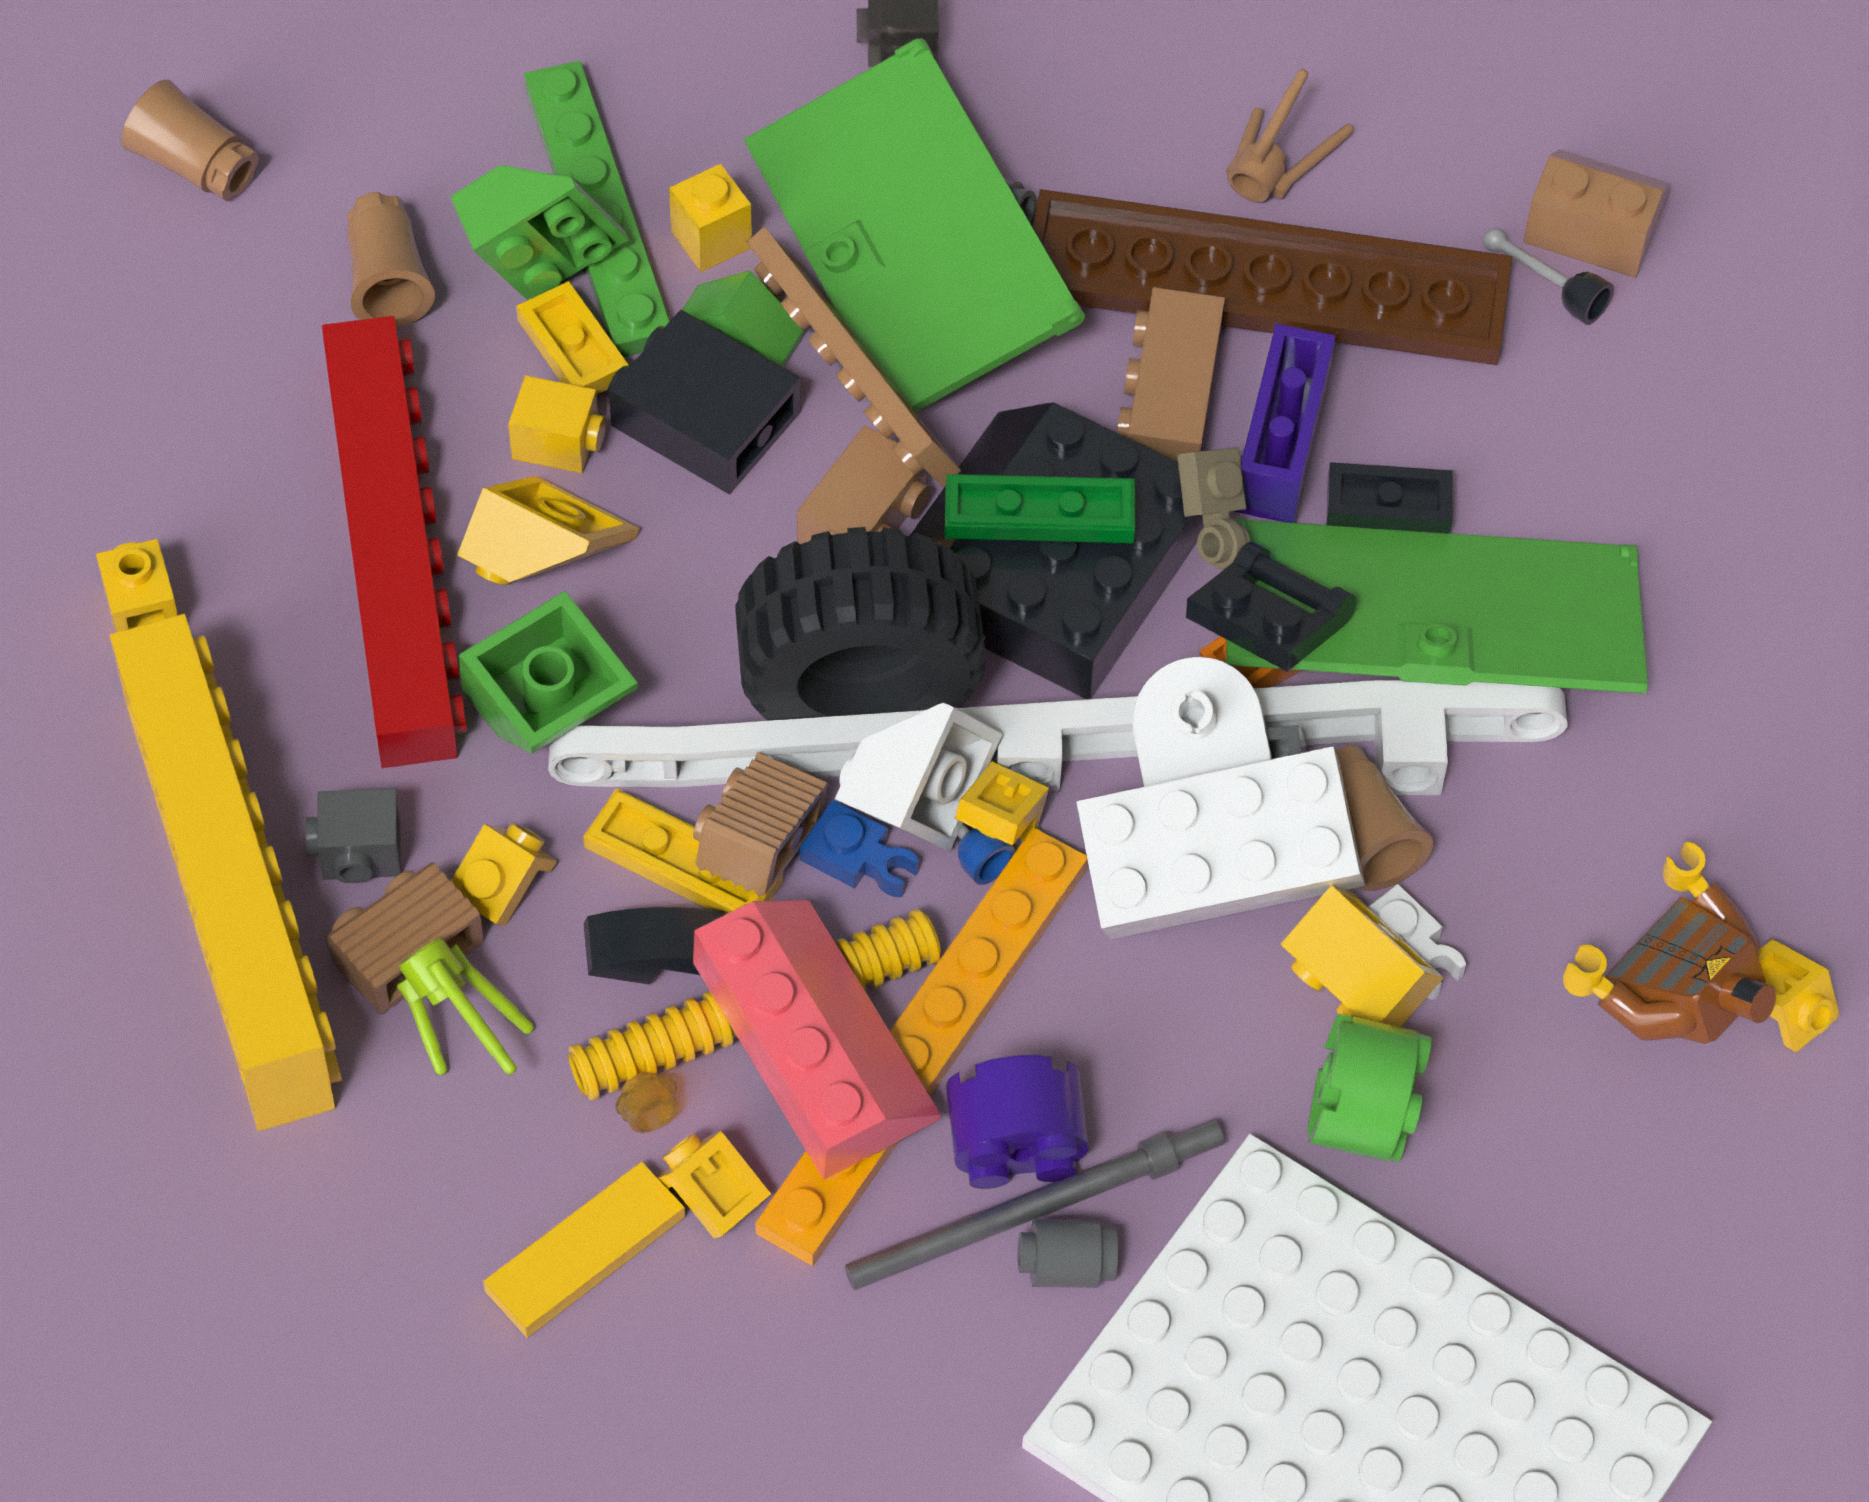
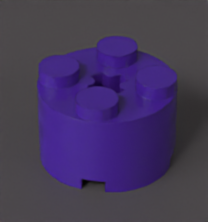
(1017, 1120)

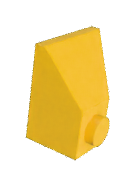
(536, 527)

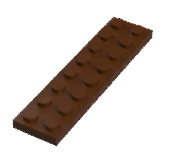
(1280, 273)

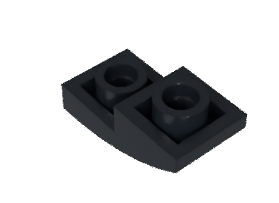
(642, 940)

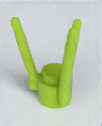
(435, 974)

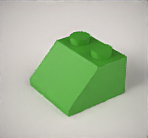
(543, 675)

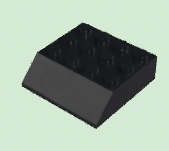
(1064, 603)

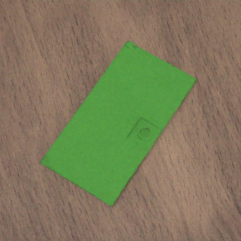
(913, 227)
(1467, 606)

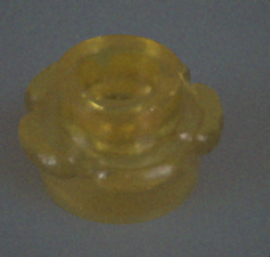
(648, 1102)

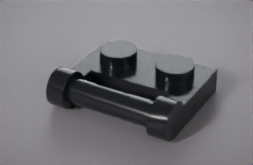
(1263, 621)

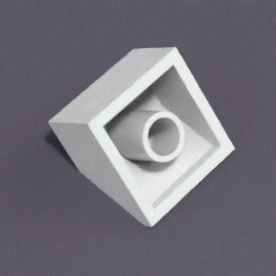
(919, 772)

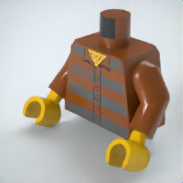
(1688, 970)

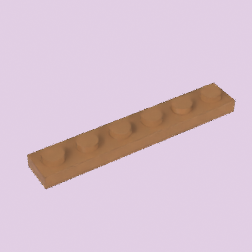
(860, 372)

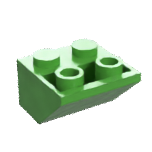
(534, 227)

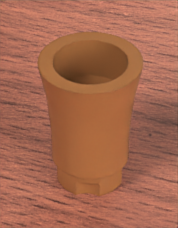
(188, 141)
(386, 262)
(1386, 834)

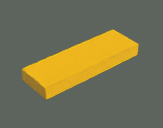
(663, 852)
(584, 1249)

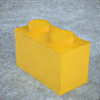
(1359, 960)

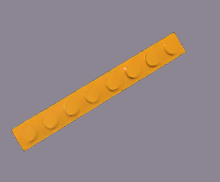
(937, 1026)

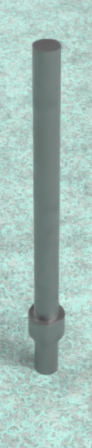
(1154, 1157)

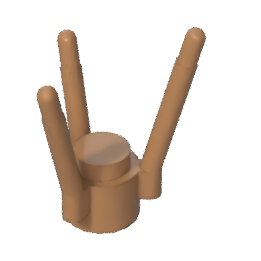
(1260, 166)

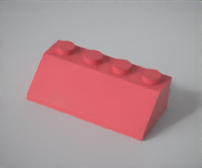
(811, 1032)

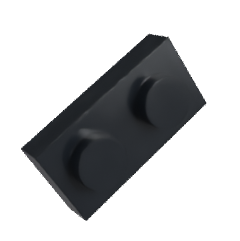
(1389, 498)

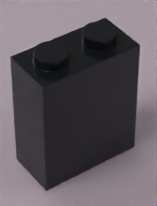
(704, 401)

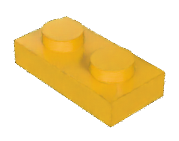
(570, 338)

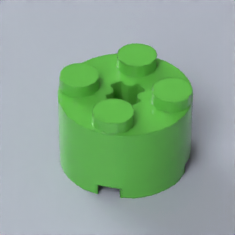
(1366, 1088)

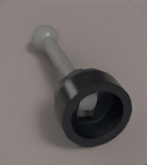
(1582, 296)

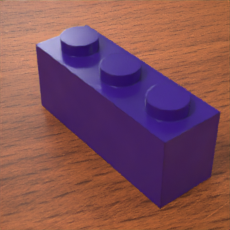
(1285, 422)

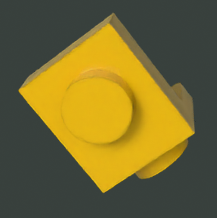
(501, 869)

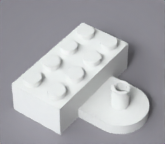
(1216, 814)

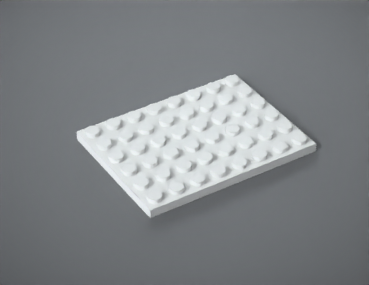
(1343, 1360)

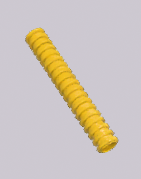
(703, 1024)

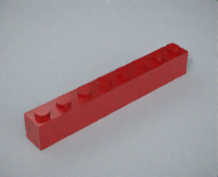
(389, 543)

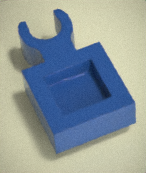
(853, 846)

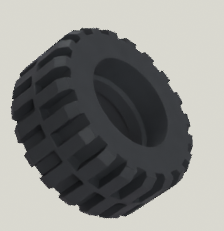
(859, 627)

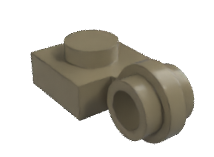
(1212, 488)

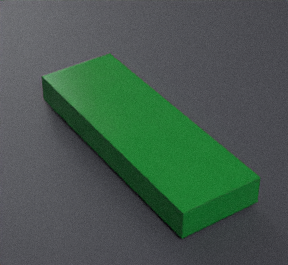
(1039, 508)

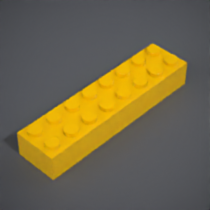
(228, 872)

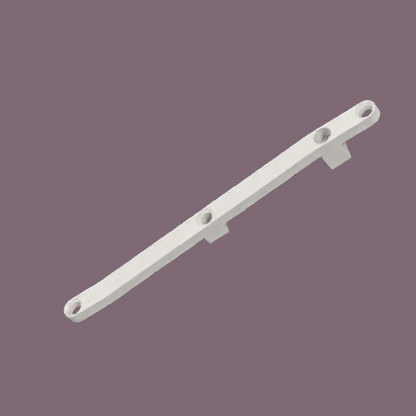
(1401, 718)

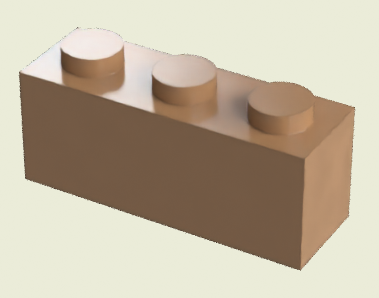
(1174, 372)

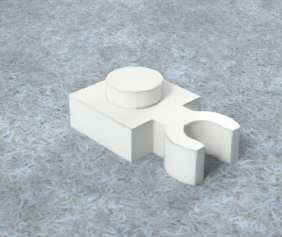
(1419, 931)

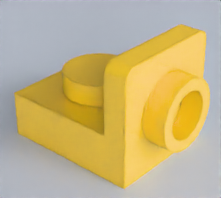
(1003, 804)
(1803, 994)
(713, 1181)

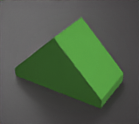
(747, 313)

